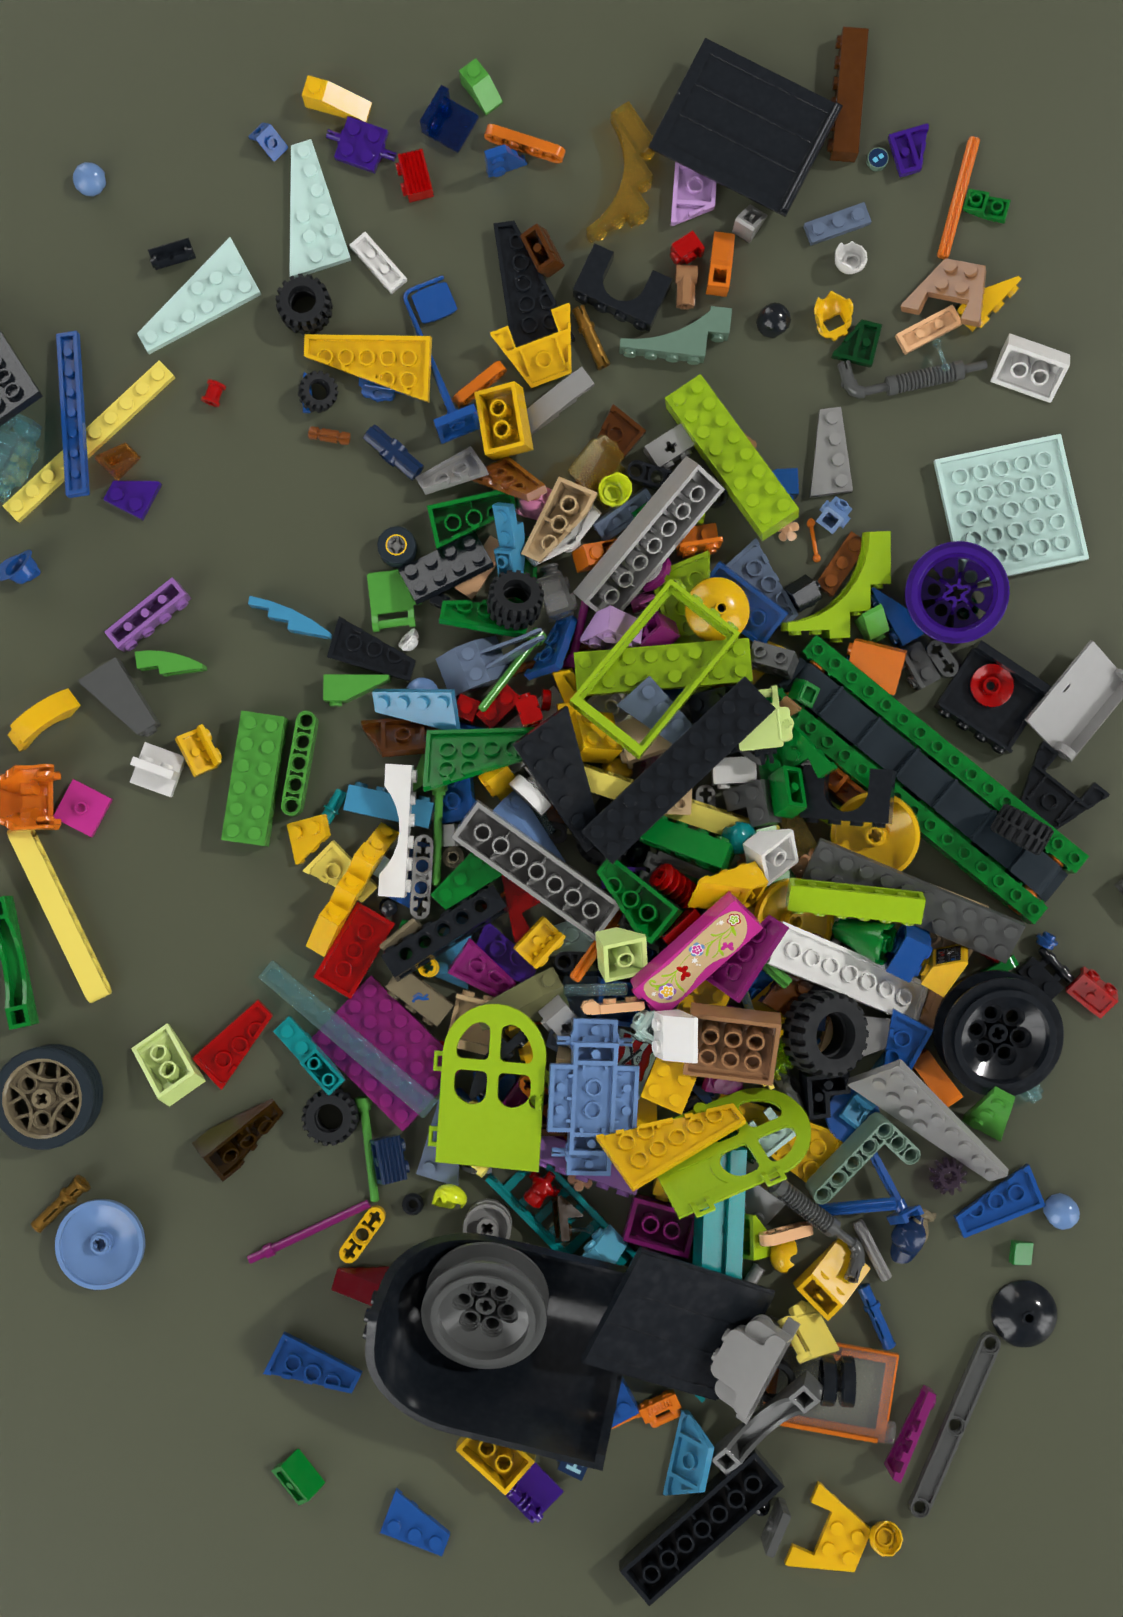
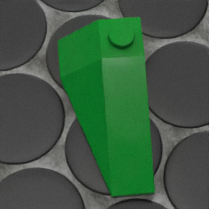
(639, 902)

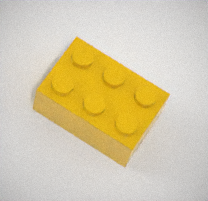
(503, 420)
(496, 1463)

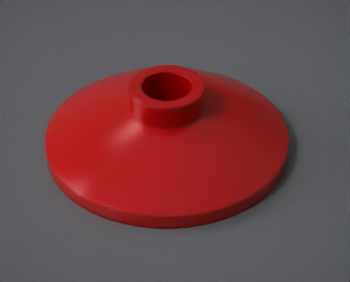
(1003, 685)

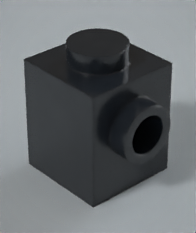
(804, 592)

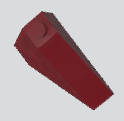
(358, 1282)

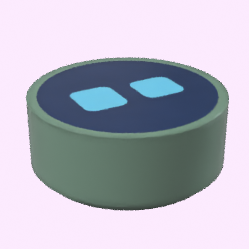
(877, 159)

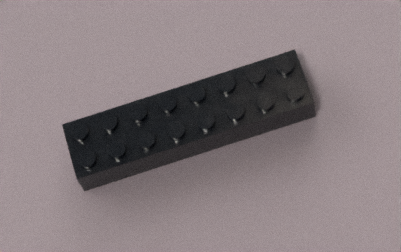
(699, 1527)

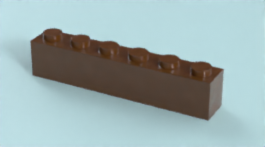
(849, 93)

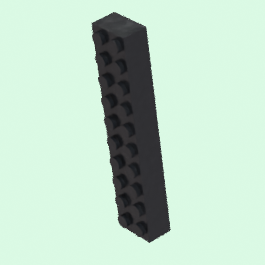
(678, 769)

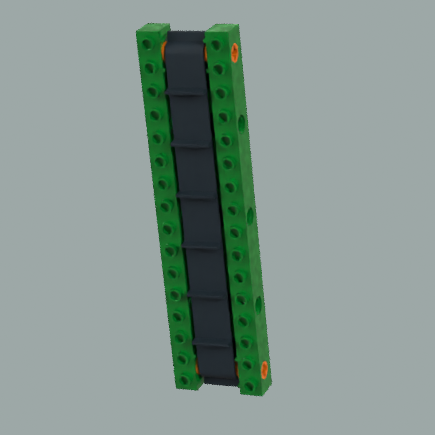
(950, 802)

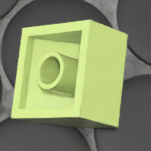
(620, 953)

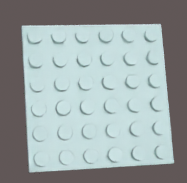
(1014, 504)

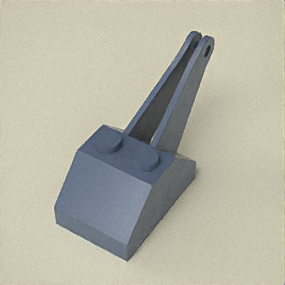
(481, 662)

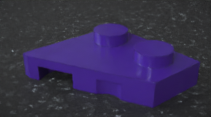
(908, 149)
(133, 496)

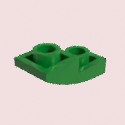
(984, 206)

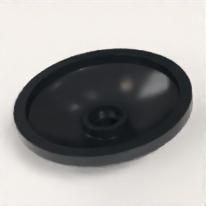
(1014, 1303)

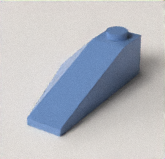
(521, 815)

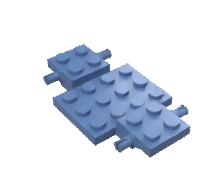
(591, 1094)

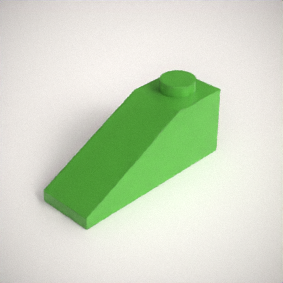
(347, 687)

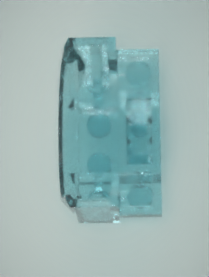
(17, 452)

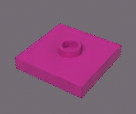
(83, 808)

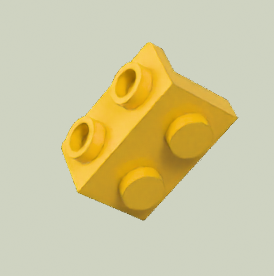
(199, 750)
(539, 943)

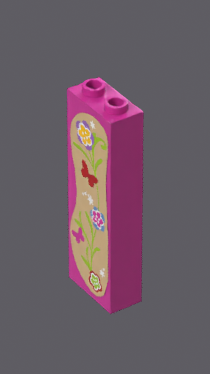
(695, 954)

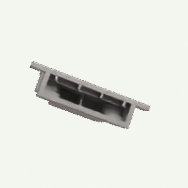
(749, 1362)

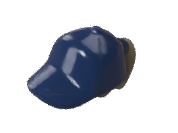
(910, 1237)

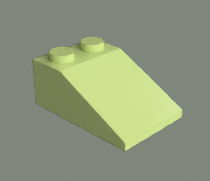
(167, 1065)

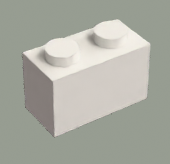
(733, 772)

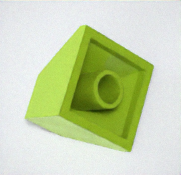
(751, 1244)

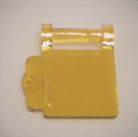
(595, 462)

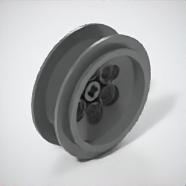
(497, 1316)

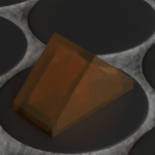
(118, 460)

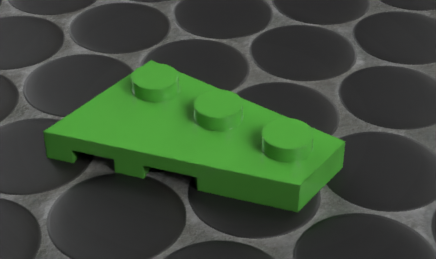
(991, 1113)

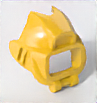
(830, 307)

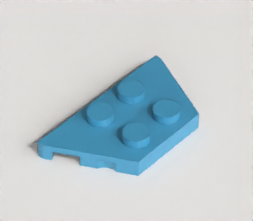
(689, 1458)

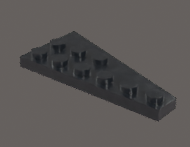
(524, 288)
(557, 766)

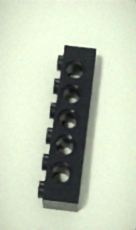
(439, 944)

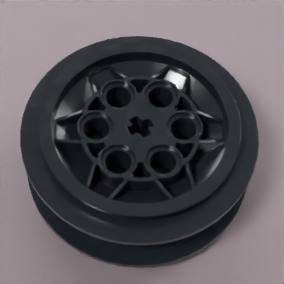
(1025, 1058)

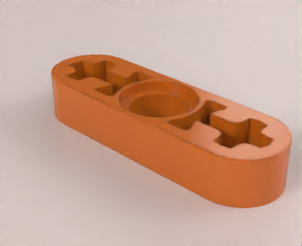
(481, 382)

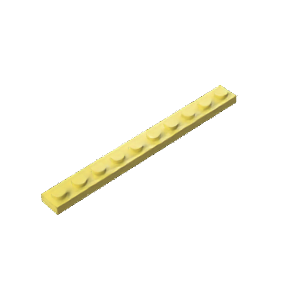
(97, 434)

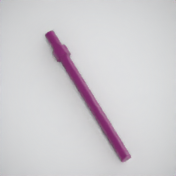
(270, 1249)

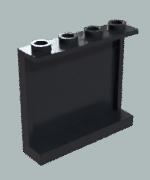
(995, 725)

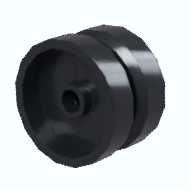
(837, 1380)

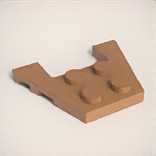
(952, 282)

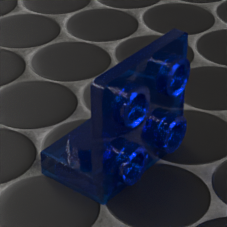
(447, 121)

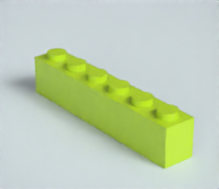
(855, 901)

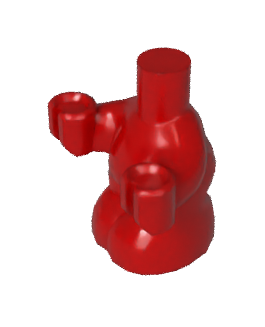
(540, 1189)

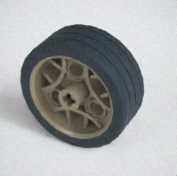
(49, 1096)

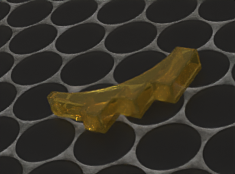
(637, 177)

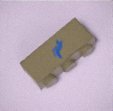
(421, 998)

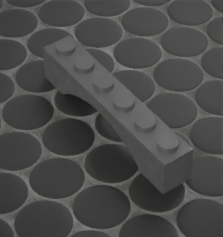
(790, 1402)

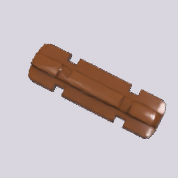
(329, 435)

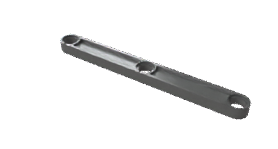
(948, 1439)

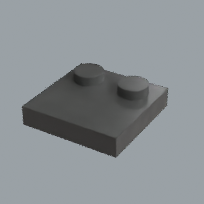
(762, 1203)

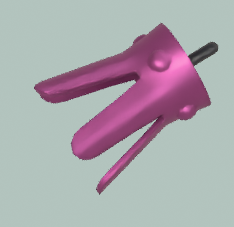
(638, 602)

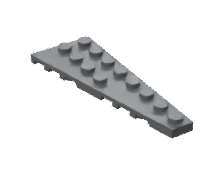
(913, 1103)

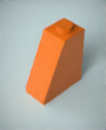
(878, 662)
(936, 1079)

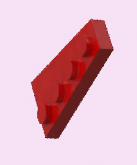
(230, 1046)

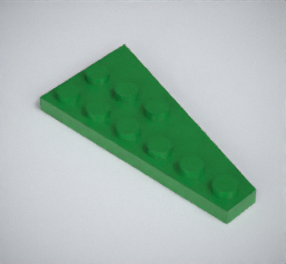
(468, 753)

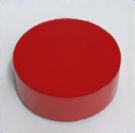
(546, 698)

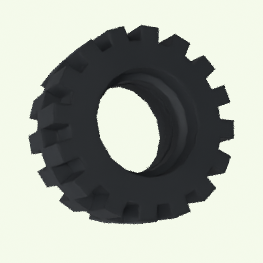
(324, 380)

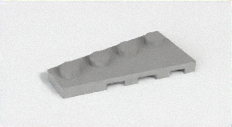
(831, 462)

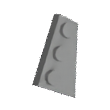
(453, 471)

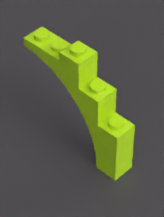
(871, 571)

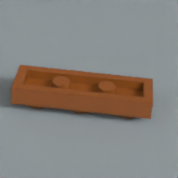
(840, 564)

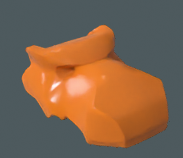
(28, 798)

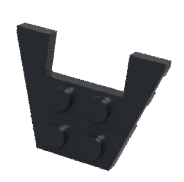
(1050, 797)

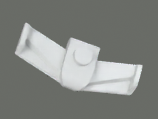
(574, 538)

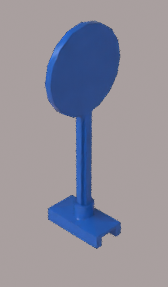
(842, 1130)

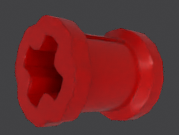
(213, 393)

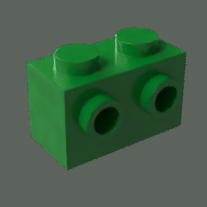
(787, 791)

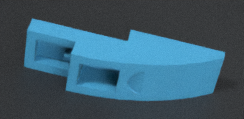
(510, 538)

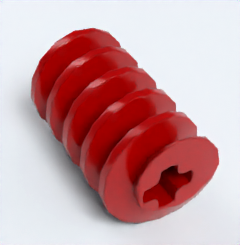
(673, 884)

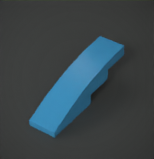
(296, 622)
(858, 1106)

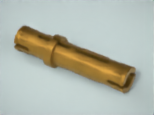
(586, 328)

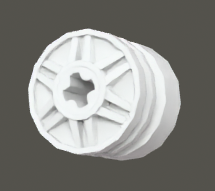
(531, 792)

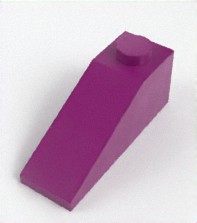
(659, 631)

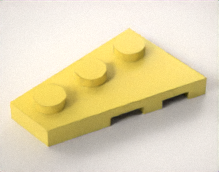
(331, 867)

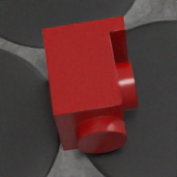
(686, 249)

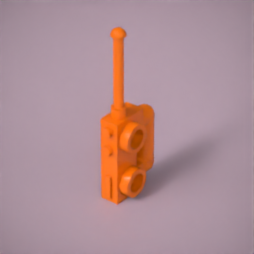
(651, 1407)

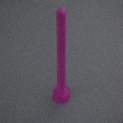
(569, 661)

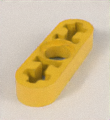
(357, 1251)

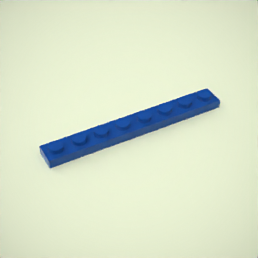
(72, 414)

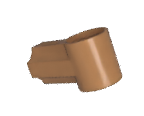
(686, 280)
(930, 1008)

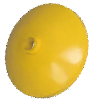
(716, 592)

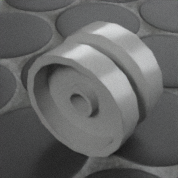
(486, 1212)

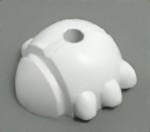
(409, 640)

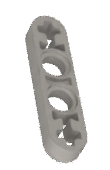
(425, 876)

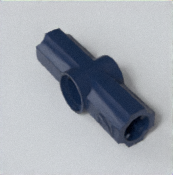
(393, 452)

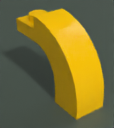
(41, 716)

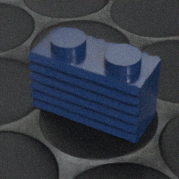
(389, 1159)

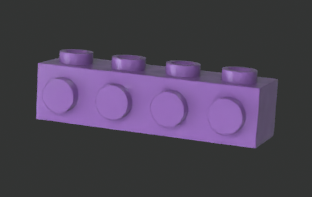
(147, 615)

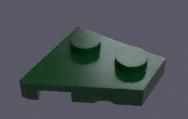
(860, 344)

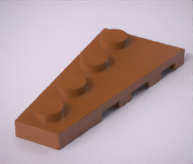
(512, 479)

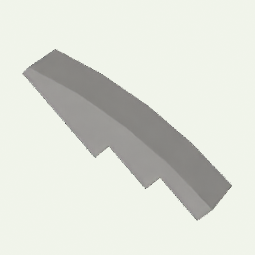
(558, 399)

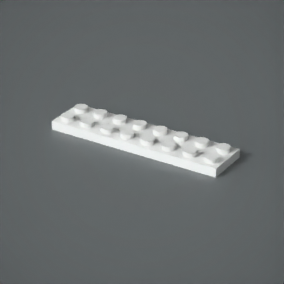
(846, 973)

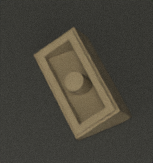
(411, 926)

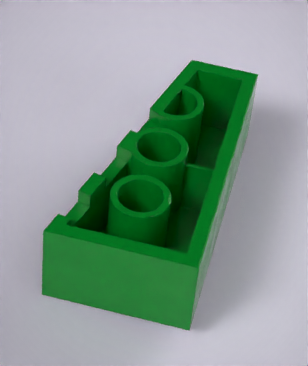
(690, 844)

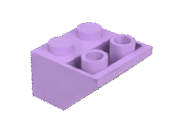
(608, 628)

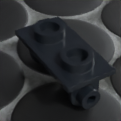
(171, 254)

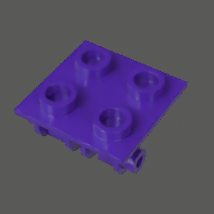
(534, 1493)

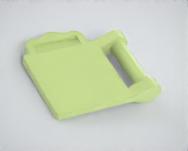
(774, 729)

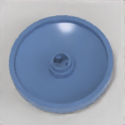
(100, 1244)

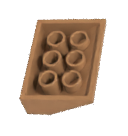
(735, 1044)

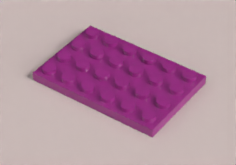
(397, 1036)

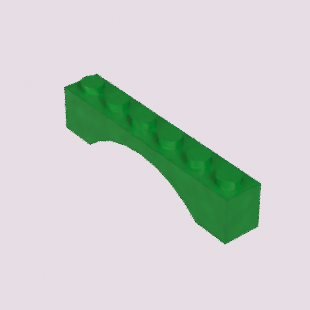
(19, 996)

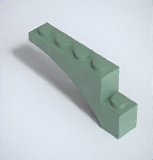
(684, 344)

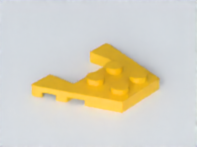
(542, 358)
(840, 1540)

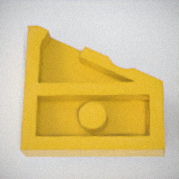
(307, 836)

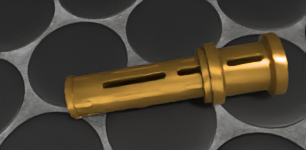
(67, 1197)

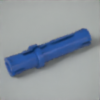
(872, 1307)

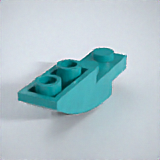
(310, 1055)

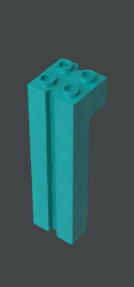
(721, 1233)

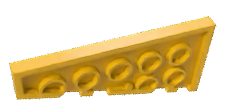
(387, 360)
(663, 1144)
(821, 1147)

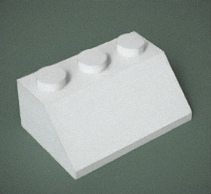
(1030, 368)

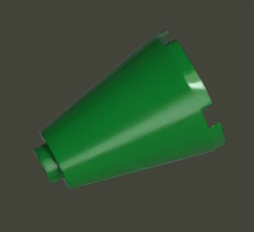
(867, 938)

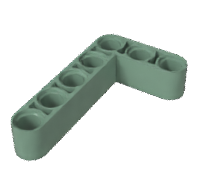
(856, 1153)

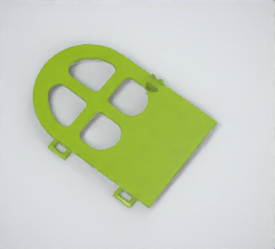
(489, 1130)
(704, 1182)

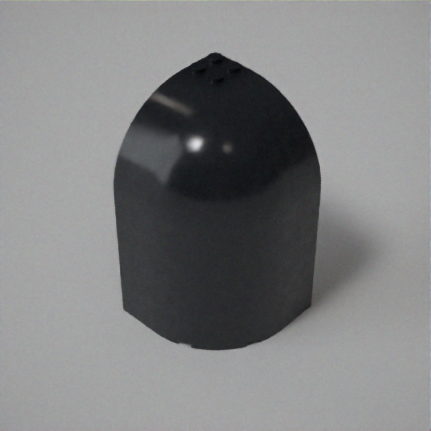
(536, 1406)

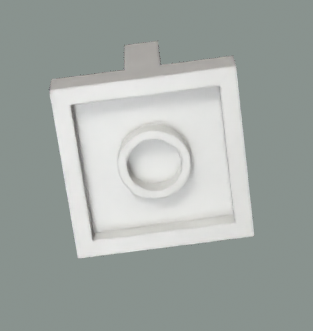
(157, 769)

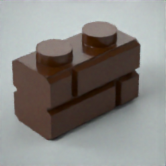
(542, 250)

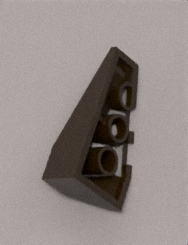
(230, 1142)

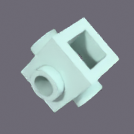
(643, 1025)

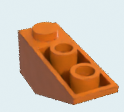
(720, 264)
(589, 554)

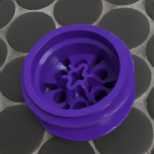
(979, 561)

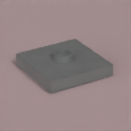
(775, 1527)

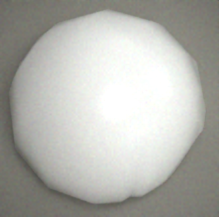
(850, 258)

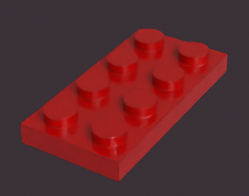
(354, 950)

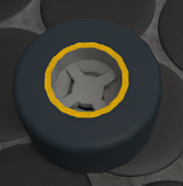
(392, 541)

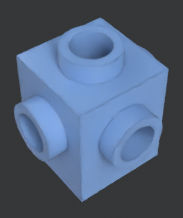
(834, 514)

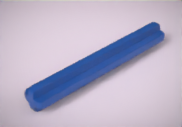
(860, 1206)

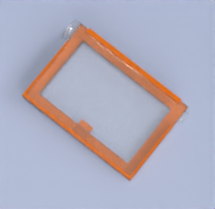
(874, 1395)

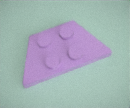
(691, 195)

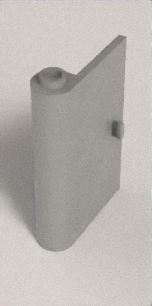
(1078, 702)

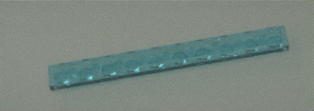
(348, 1039)

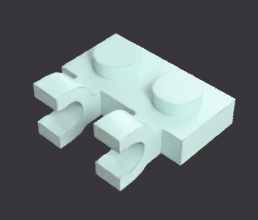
(776, 1140)

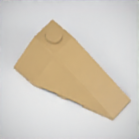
(561, 514)

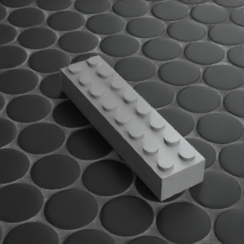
(650, 537)
(535, 869)

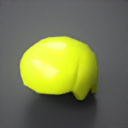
(615, 489)
(448, 1196)

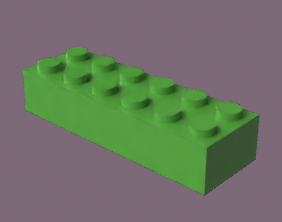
(255, 778)

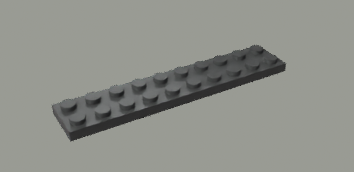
(944, 911)

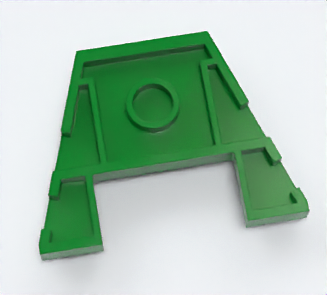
(797, 752)

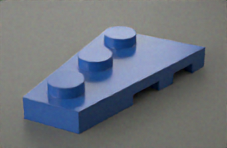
(905, 1039)
(413, 1526)

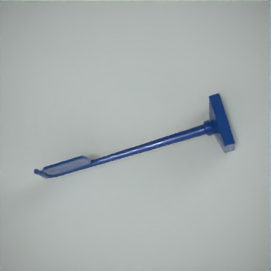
(434, 304)

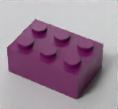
(657, 1226)

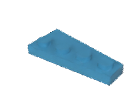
(422, 706)

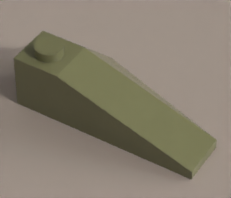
(531, 995)

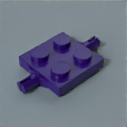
(361, 144)

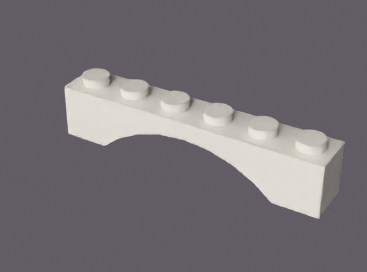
(394, 877)

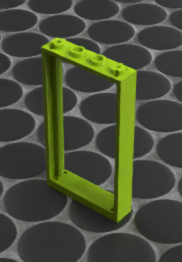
(695, 604)

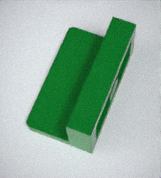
(298, 1477)

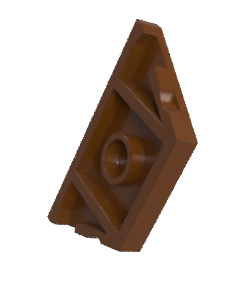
(396, 736)

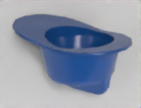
(19, 568)

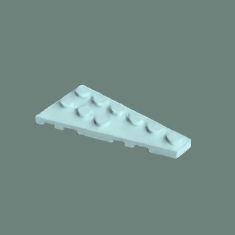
(210, 293)

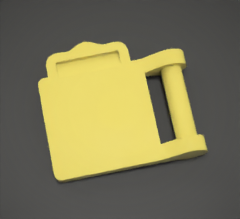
(812, 1333)

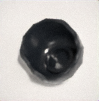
(773, 320)

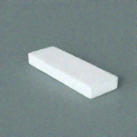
(378, 263)

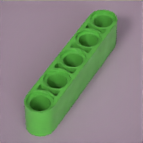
(304, 773)

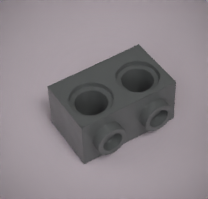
(773, 660)

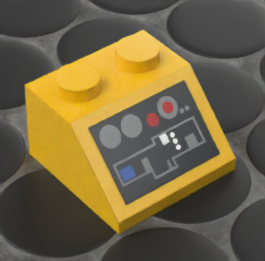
(943, 968)

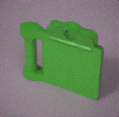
(387, 596)

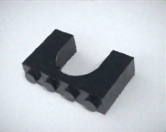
(638, 311)
(875, 810)

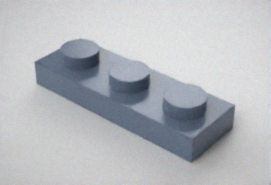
(837, 223)
(621, 516)

